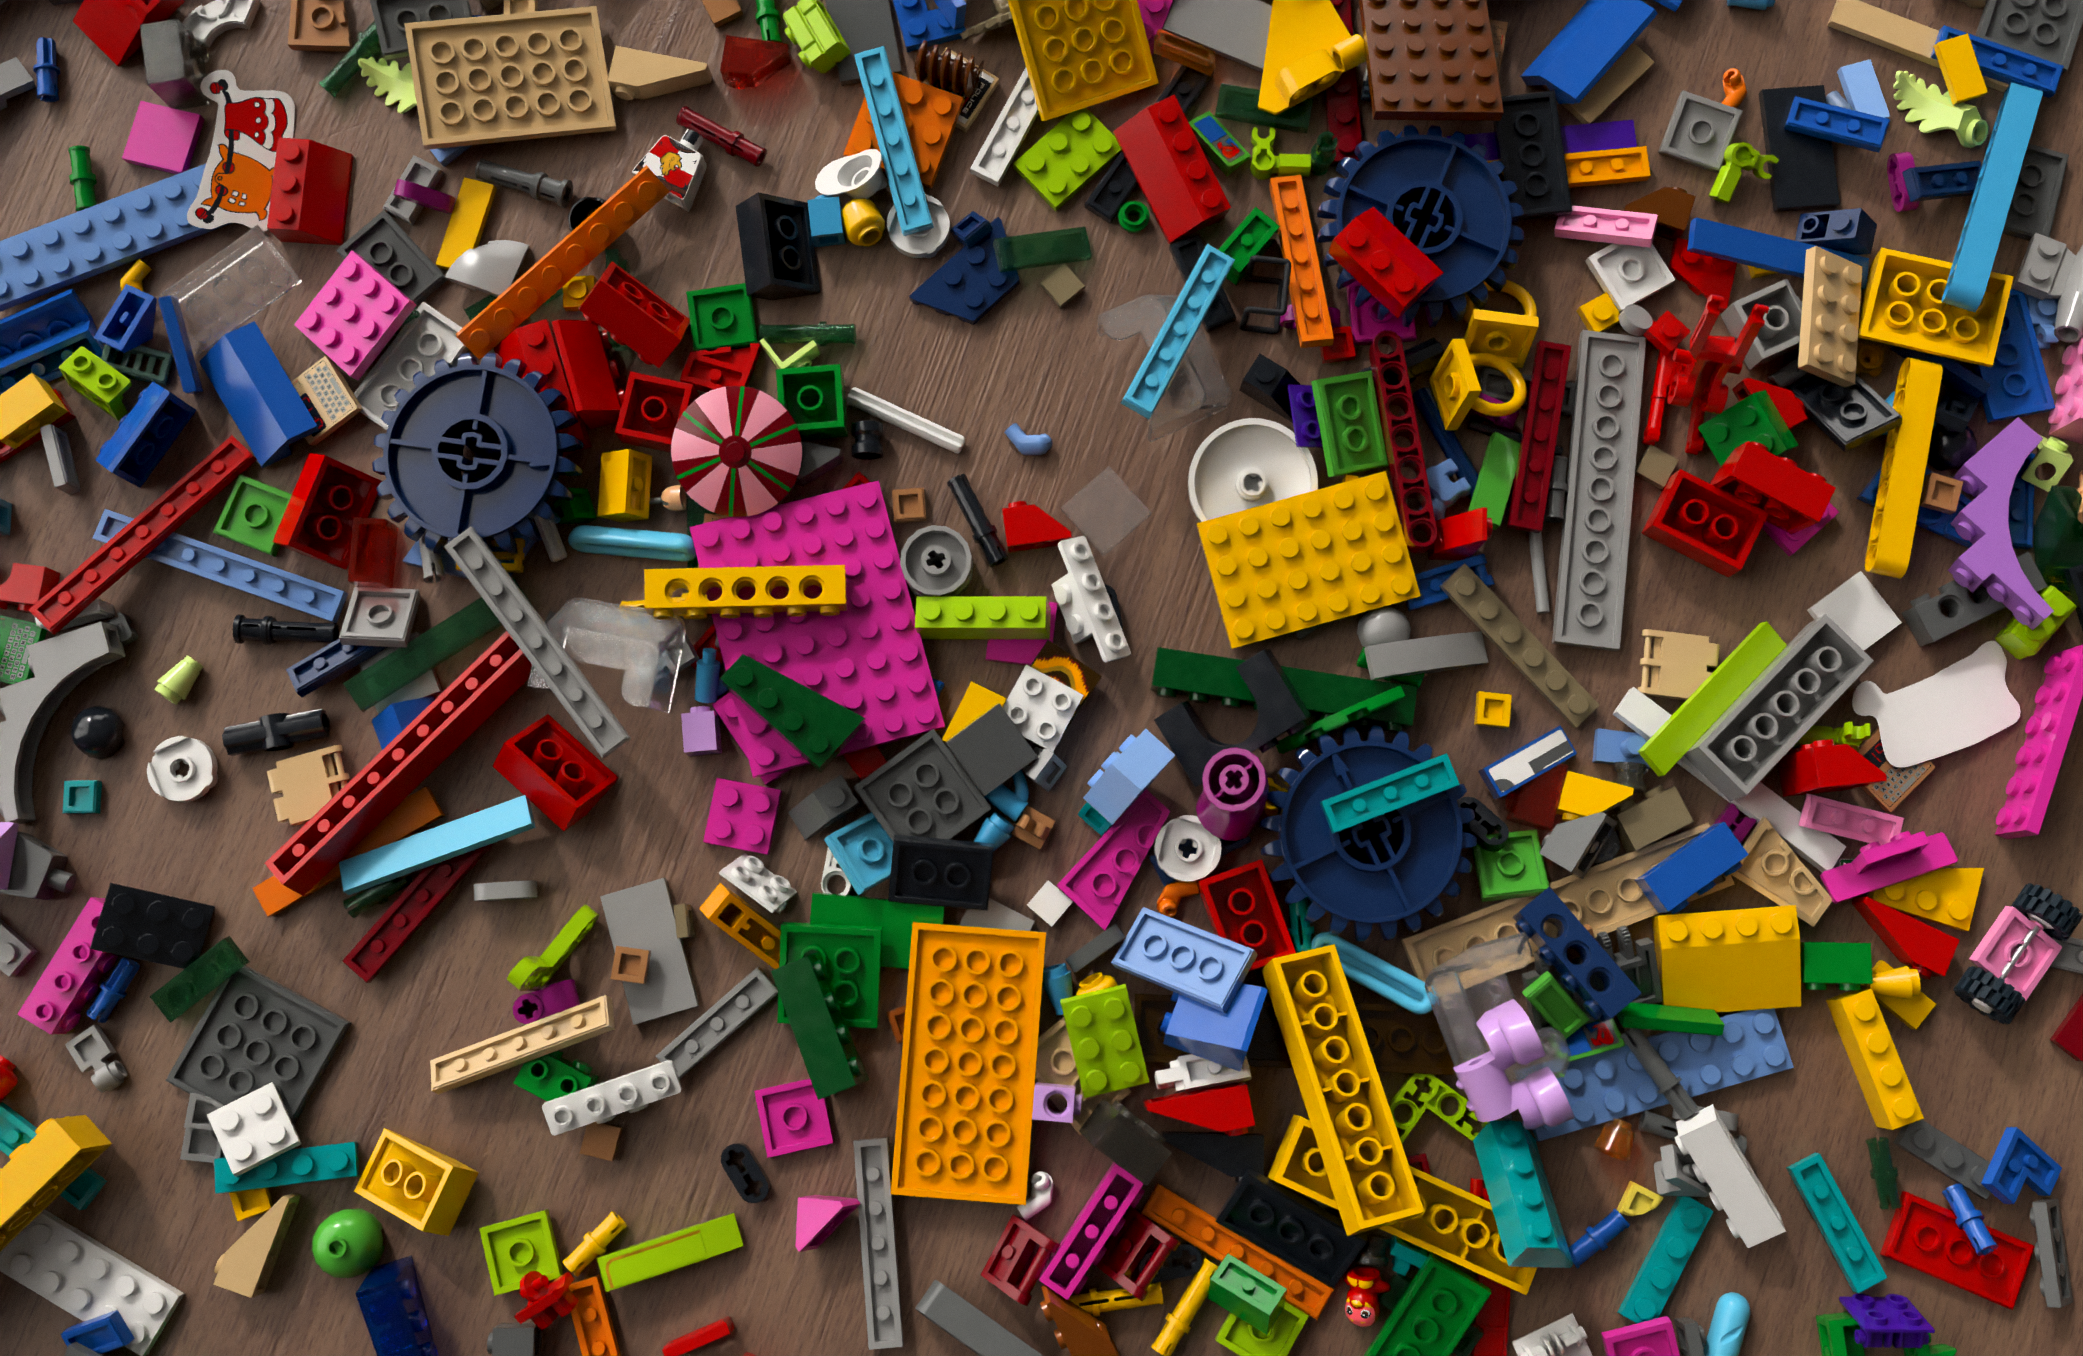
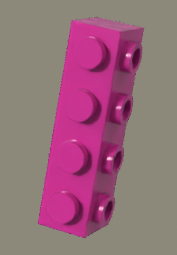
(69, 977)
(1091, 1230)

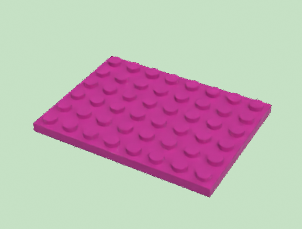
(863, 656)

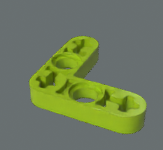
(535, 971)
(1432, 1102)

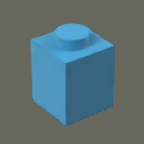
(826, 221)

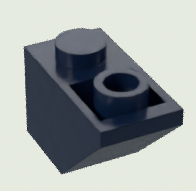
(1838, 230)

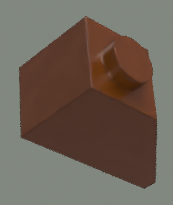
(1671, 205)

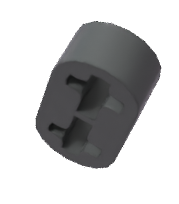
(1095, 948)

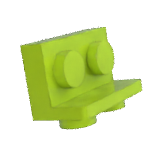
(96, 381)

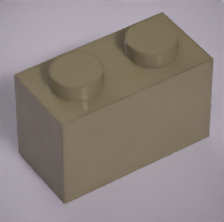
(1650, 818)

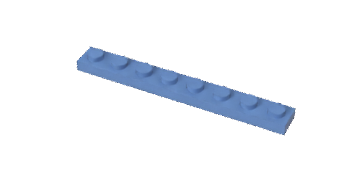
(235, 571)

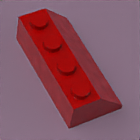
(1172, 169)
(539, 349)

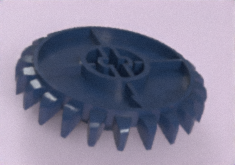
(1458, 194)
(462, 415)
(1391, 880)

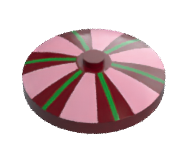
(737, 451)

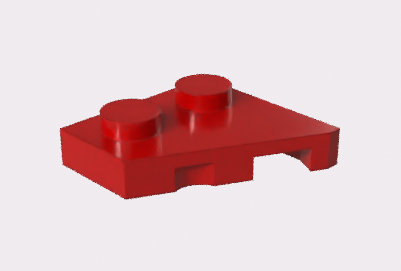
(1702, 273)
(720, 367)

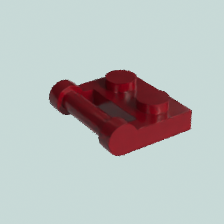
(1128, 1249)
(1012, 1255)

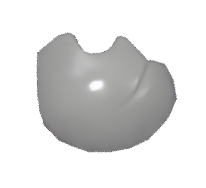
(1383, 626)

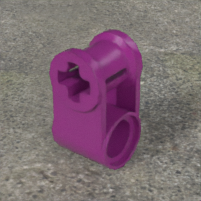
(549, 1001)

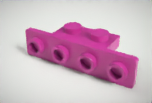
(1889, 864)

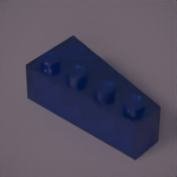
(396, 1310)

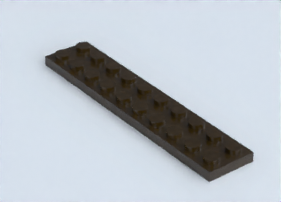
(1395, 1036)

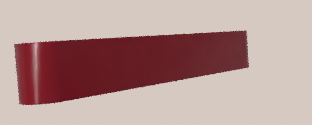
(1402, 426)

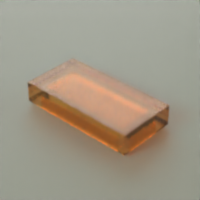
(1184, 52)

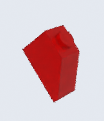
(1787, 404)
(1031, 528)

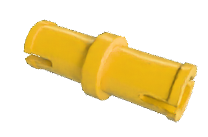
(594, 1243)

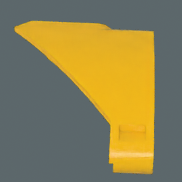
(1305, 53)

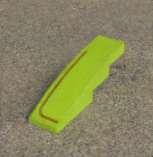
(669, 1252)

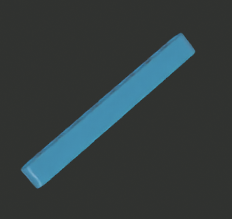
(1992, 198)

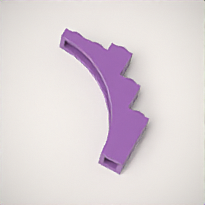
(1985, 524)

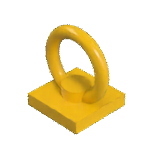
(1501, 332)
(1458, 387)

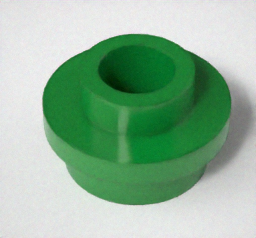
(1137, 208)

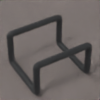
(1282, 295)

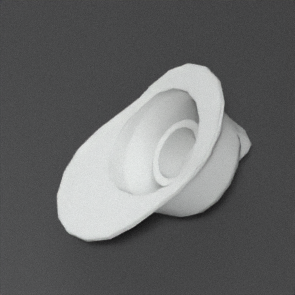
(855, 175)

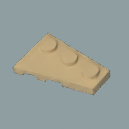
(1780, 874)

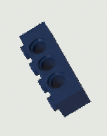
(1617, 989)

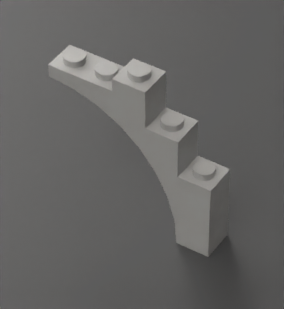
(29, 705)

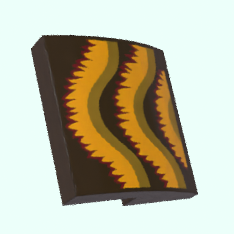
(1067, 670)

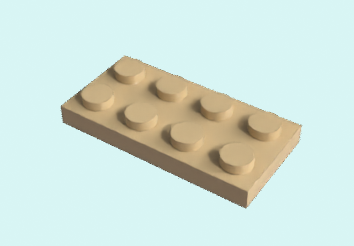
(1830, 317)

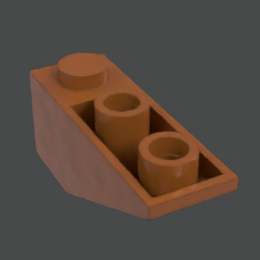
(1077, 1328)

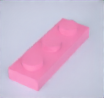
(1607, 226)
(1849, 820)

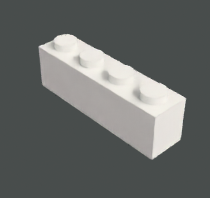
(1729, 1177)

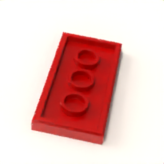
(1931, 1242)

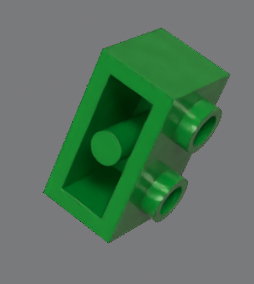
(1835, 963)
(555, 1076)

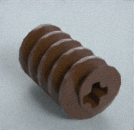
(947, 70)

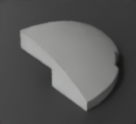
(489, 266)
(199, 1138)

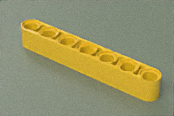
(1903, 469)

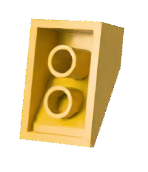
(416, 1183)

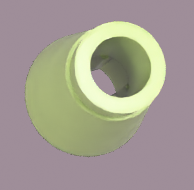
(179, 680)

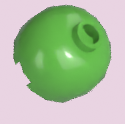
(348, 1243)

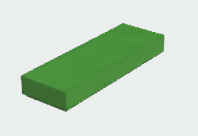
(1496, 477)

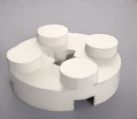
(926, 242)
(201, 773)
(1171, 859)

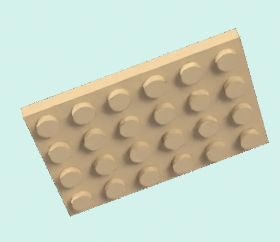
(510, 77)

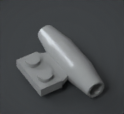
(2055, 273)

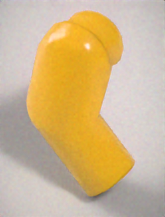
(135, 275)

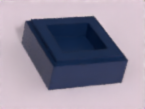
(971, 229)

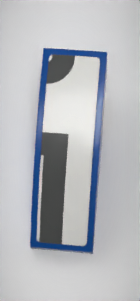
(1527, 762)

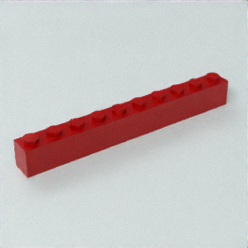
(401, 766)

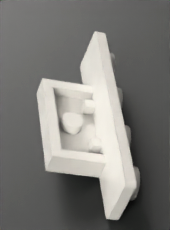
(1087, 603)
(607, 1099)

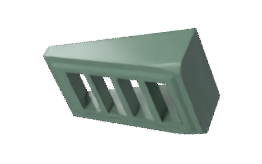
(110, 355)

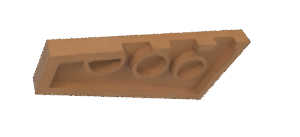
(319, 26)

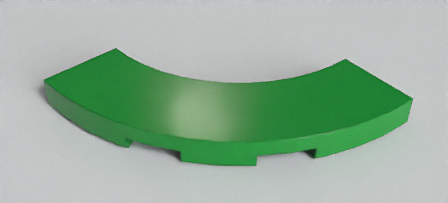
(1340, 718)

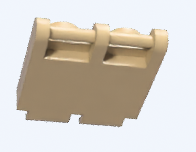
(1676, 663)
(306, 783)

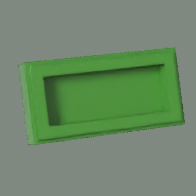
(1555, 1005)

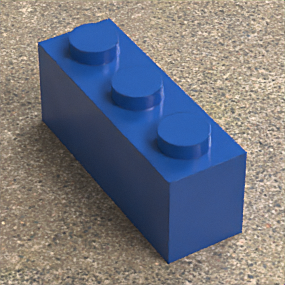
(1692, 868)

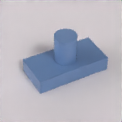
(1617, 746)

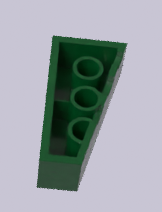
(796, 713)
(819, 1027)

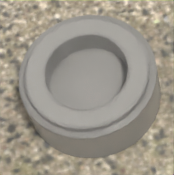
(1635, 320)

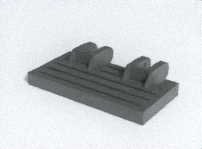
(1639, 968)

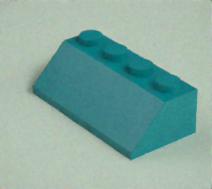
(1521, 1197)

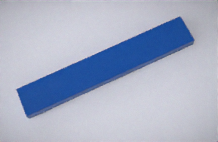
(1757, 248)

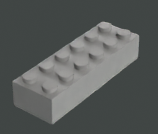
(1778, 708)

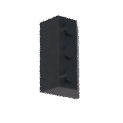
(777, 247)

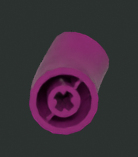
(1232, 794)

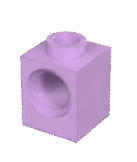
(701, 731)
(1041, 1109)

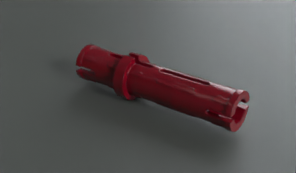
(732, 142)

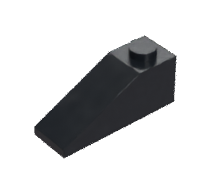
(1223, 1152)

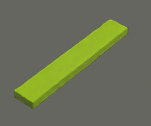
(1712, 698)

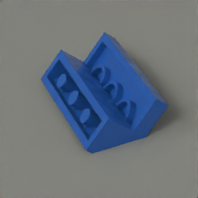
(1588, 47)
(44, 337)
(257, 393)

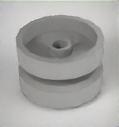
(931, 546)

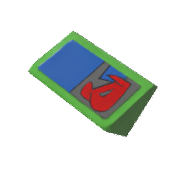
(1218, 143)
(1594, 1039)

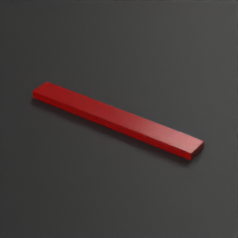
(142, 535)

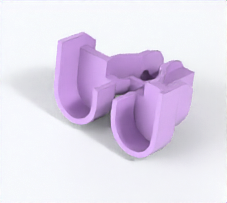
(1487, 1085)

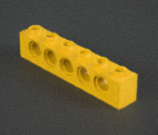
(663, 582)

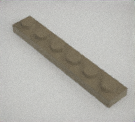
(1519, 645)

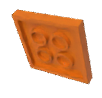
(929, 121)

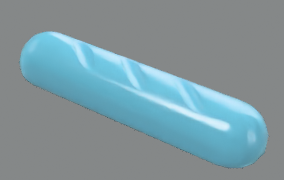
(632, 543)
(1377, 974)
(1728, 1326)

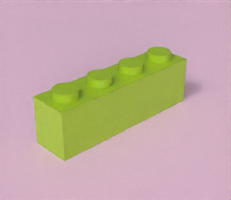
(983, 617)

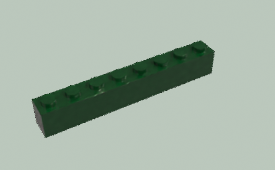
(1323, 693)

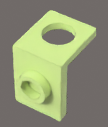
(801, 358)
(2053, 452)

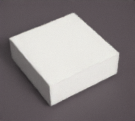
(1049, 903)

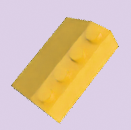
(1906, 309)
(1729, 959)

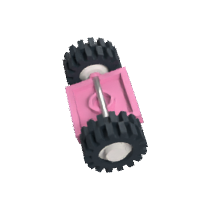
(2017, 952)

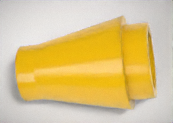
(1896, 983)

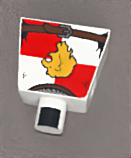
(677, 167)

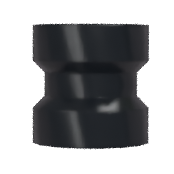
(867, 440)

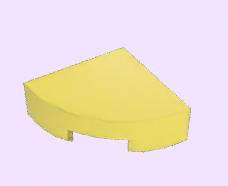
(1638, 1200)

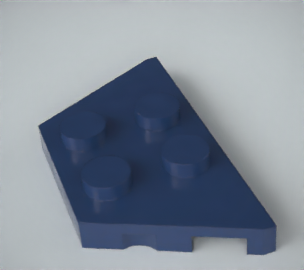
(969, 281)

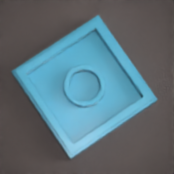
(862, 852)

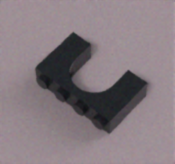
(1278, 712)

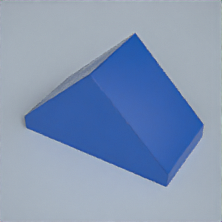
(129, 320)
(397, 717)

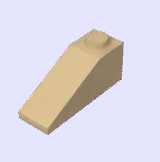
(652, 74)
(251, 1259)

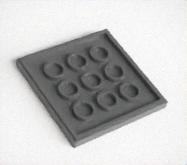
(259, 1036)

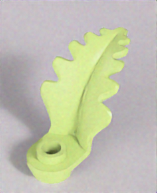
(390, 80)
(1938, 111)

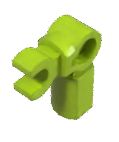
(1738, 157)
(1265, 163)
(1847, 734)

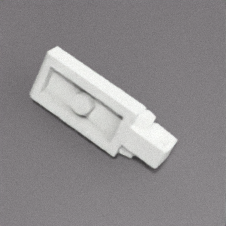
(1196, 1073)

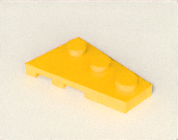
(1938, 896)

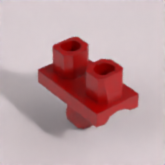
(545, 1299)

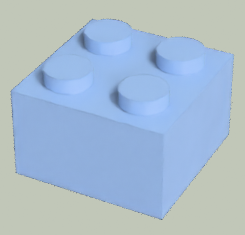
(1127, 775)

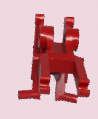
(1700, 373)

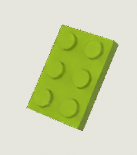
(1068, 157)
(1104, 1040)

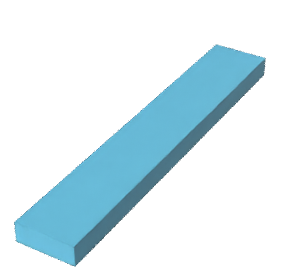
(893, 141)
(1177, 331)
(436, 845)

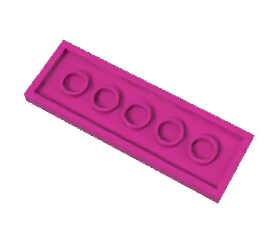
(2044, 746)

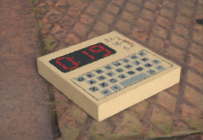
(326, 398)

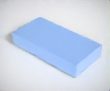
(1863, 89)

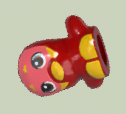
(1362, 1299)

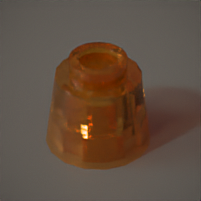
(1616, 1140)

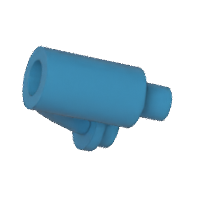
(707, 684)
(1011, 802)

